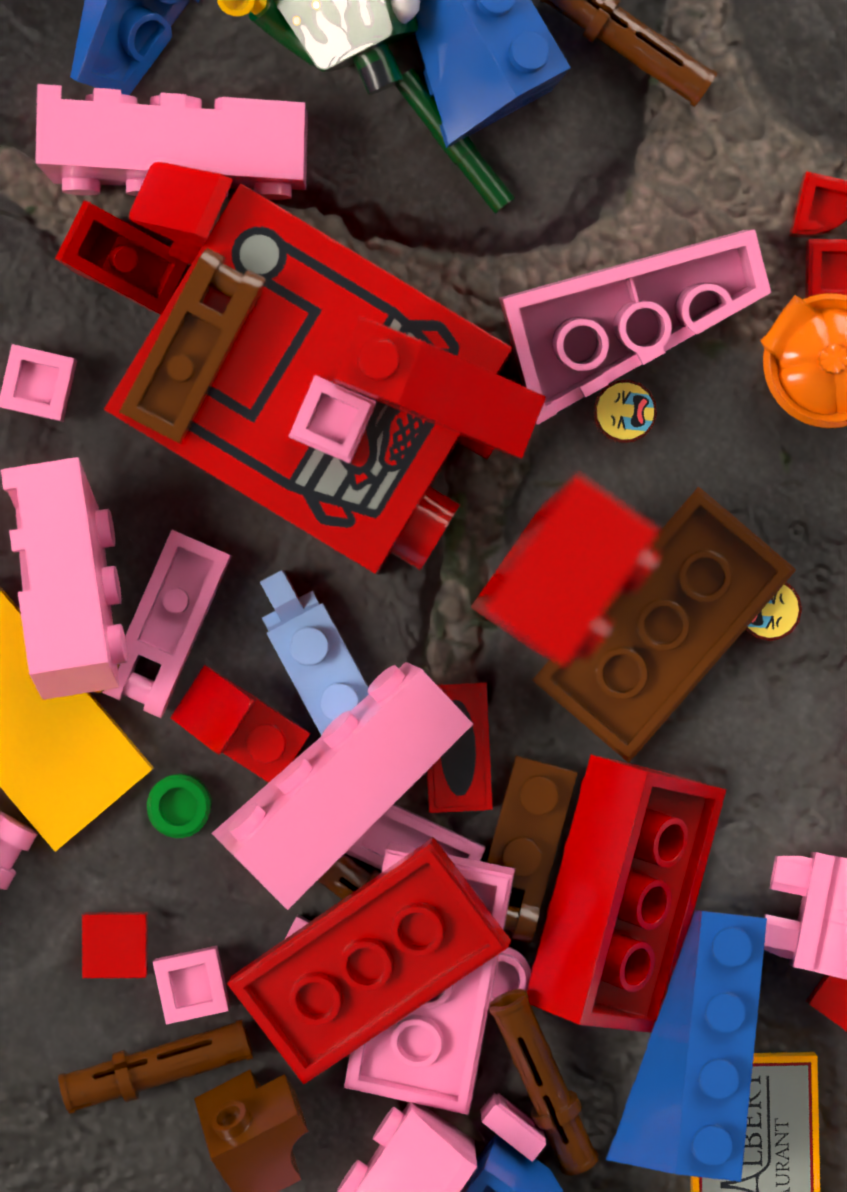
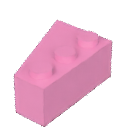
(65, 579)

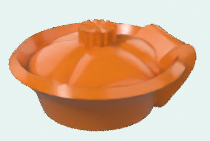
(809, 359)

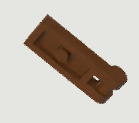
(191, 348)
(529, 835)

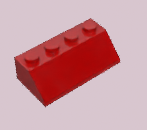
(624, 895)

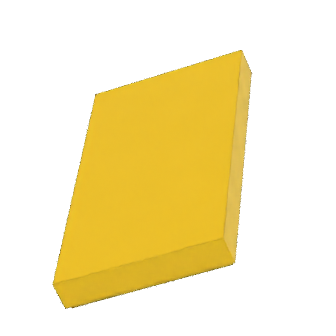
(60, 754)

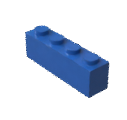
(485, 60)
(697, 1067)

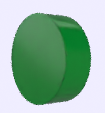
(179, 805)

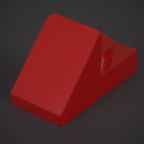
(180, 205)
(120, 258)
(239, 725)

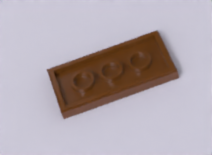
(672, 628)

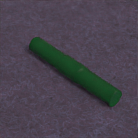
(462, 153)

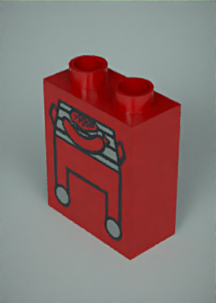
(302, 331)

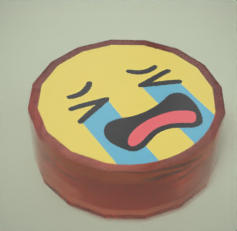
(624, 411)
(778, 616)

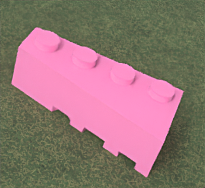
(117, 140)
(610, 321)
(343, 782)

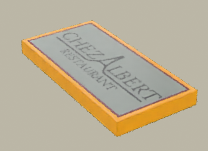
(780, 1129)

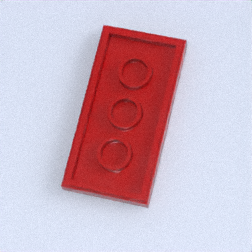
(369, 961)

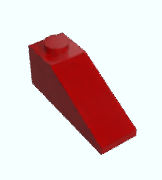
(438, 387)

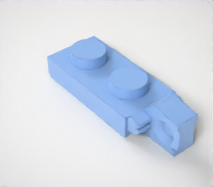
(312, 652)

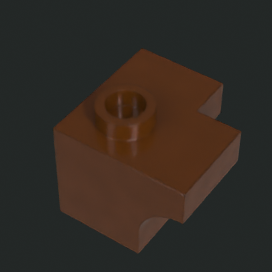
(253, 1132)

